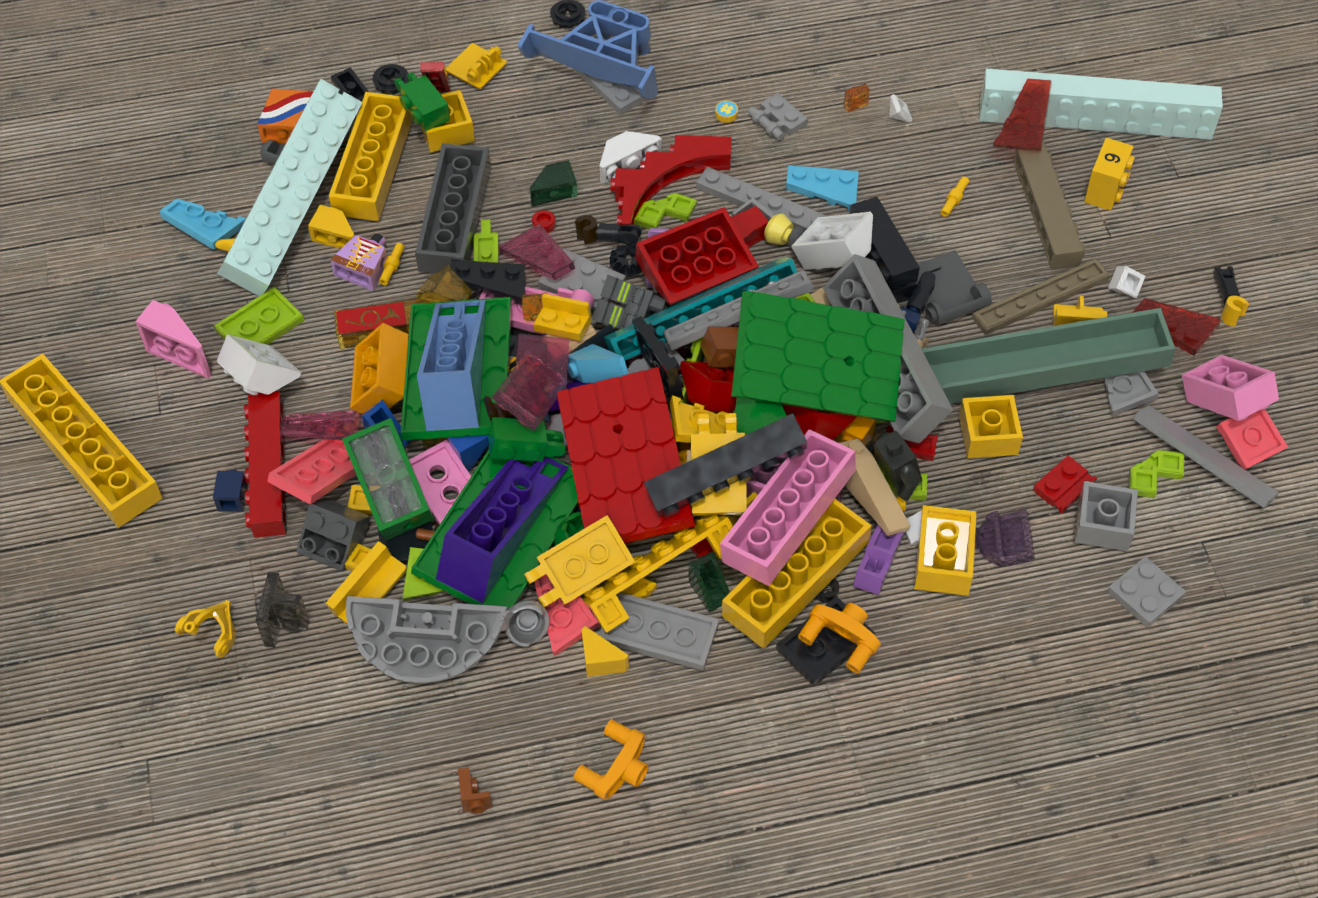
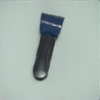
(919, 299)

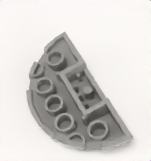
(422, 640)

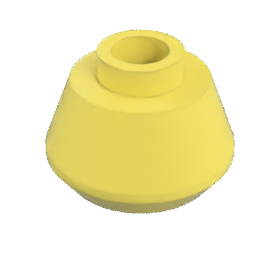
(778, 229)

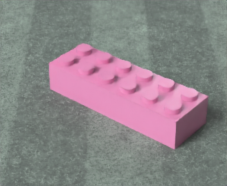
(788, 508)

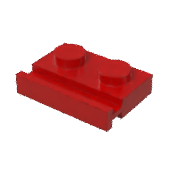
(1063, 484)

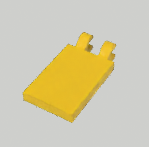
(735, 498)
(582, 562)

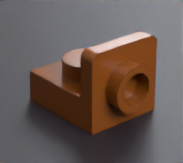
(470, 798)

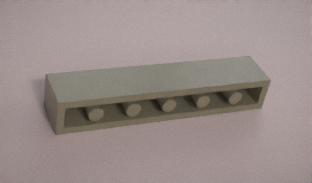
(1049, 208)

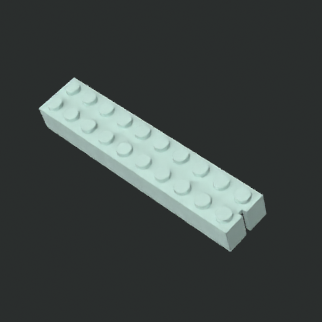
(1109, 104)
(289, 189)

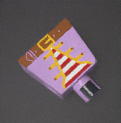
(361, 261)

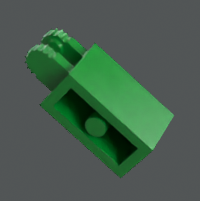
(423, 101)
(515, 441)

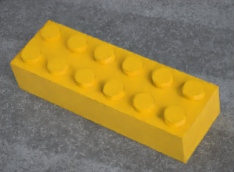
(371, 157)
(829, 546)

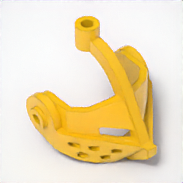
(221, 612)

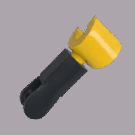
(1234, 304)

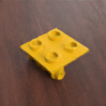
(477, 65)

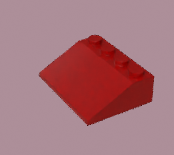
(694, 256)

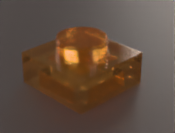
(856, 97)

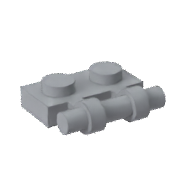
(783, 114)

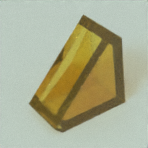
(443, 287)

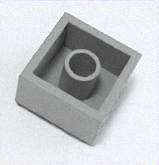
(1106, 516)

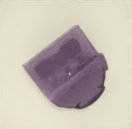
(1006, 538)

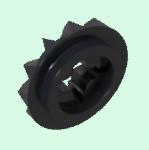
(576, 11)
(386, 73)
(619, 262)

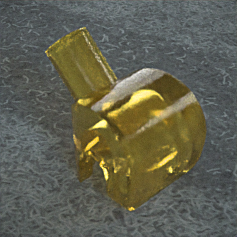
(531, 306)

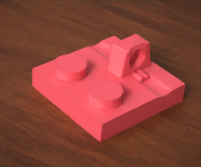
(1252, 438)

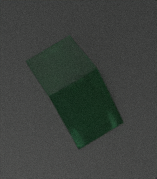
(708, 581)

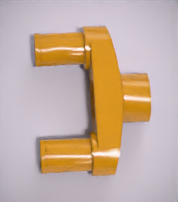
(847, 624)
(625, 767)

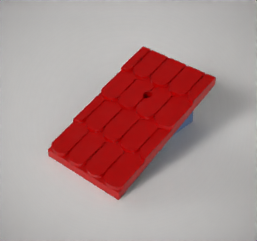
(616, 442)

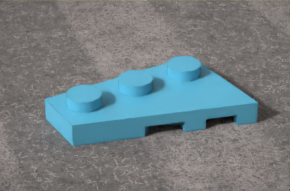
(833, 185)
(200, 223)

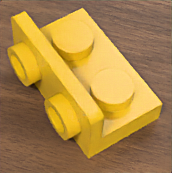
(563, 317)

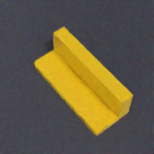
(371, 579)

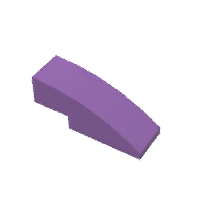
(877, 560)

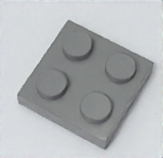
(1146, 591)

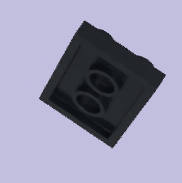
(656, 355)
(825, 653)

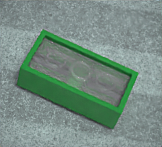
(388, 479)

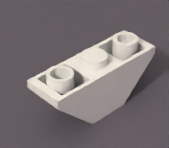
(626, 152)

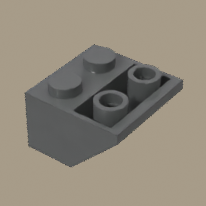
(332, 532)

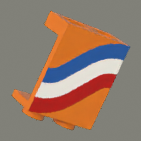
(281, 114)

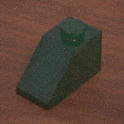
(553, 184)

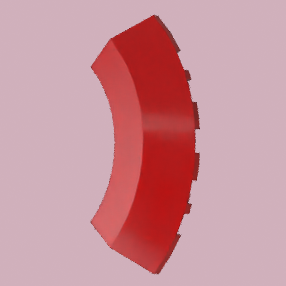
(714, 390)

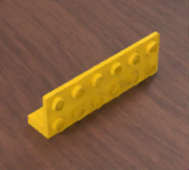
(603, 597)

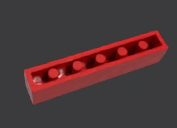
(264, 455)

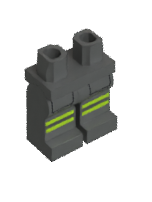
(636, 300)

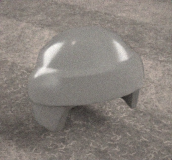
(525, 622)

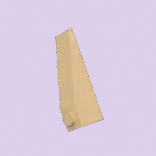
(873, 491)

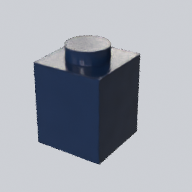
(230, 491)

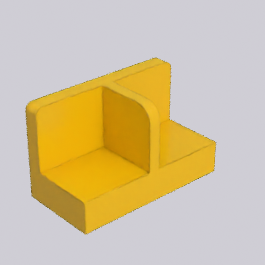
(1070, 313)

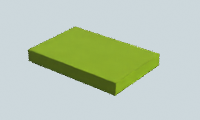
(261, 319)

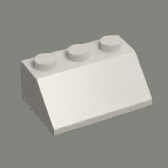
(834, 240)
(255, 365)

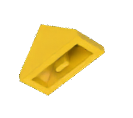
(602, 656)

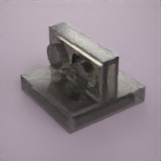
(279, 611)

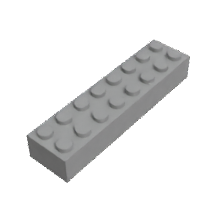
(920, 396)

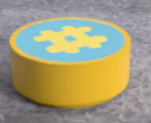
(726, 111)

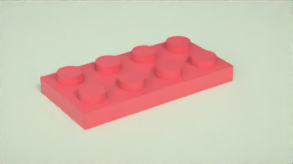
(314, 471)

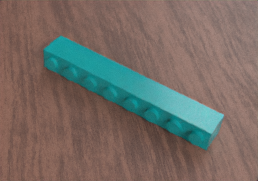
(625, 342)

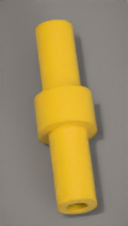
(954, 196)
(391, 264)

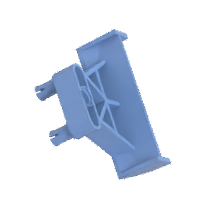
(598, 58)

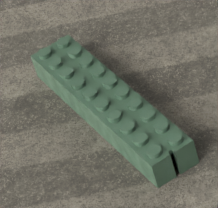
(1052, 355)

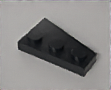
(494, 277)

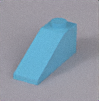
(595, 364)

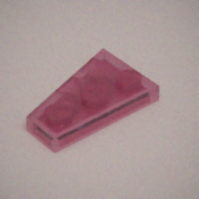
(539, 251)
(321, 425)

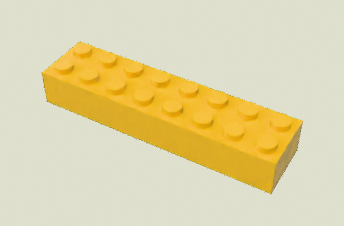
(81, 440)

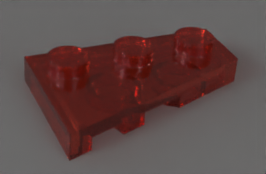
(1027, 120)
(1187, 328)

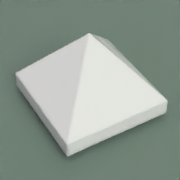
(899, 109)

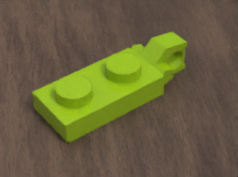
(486, 243)

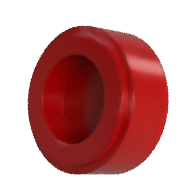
(545, 219)

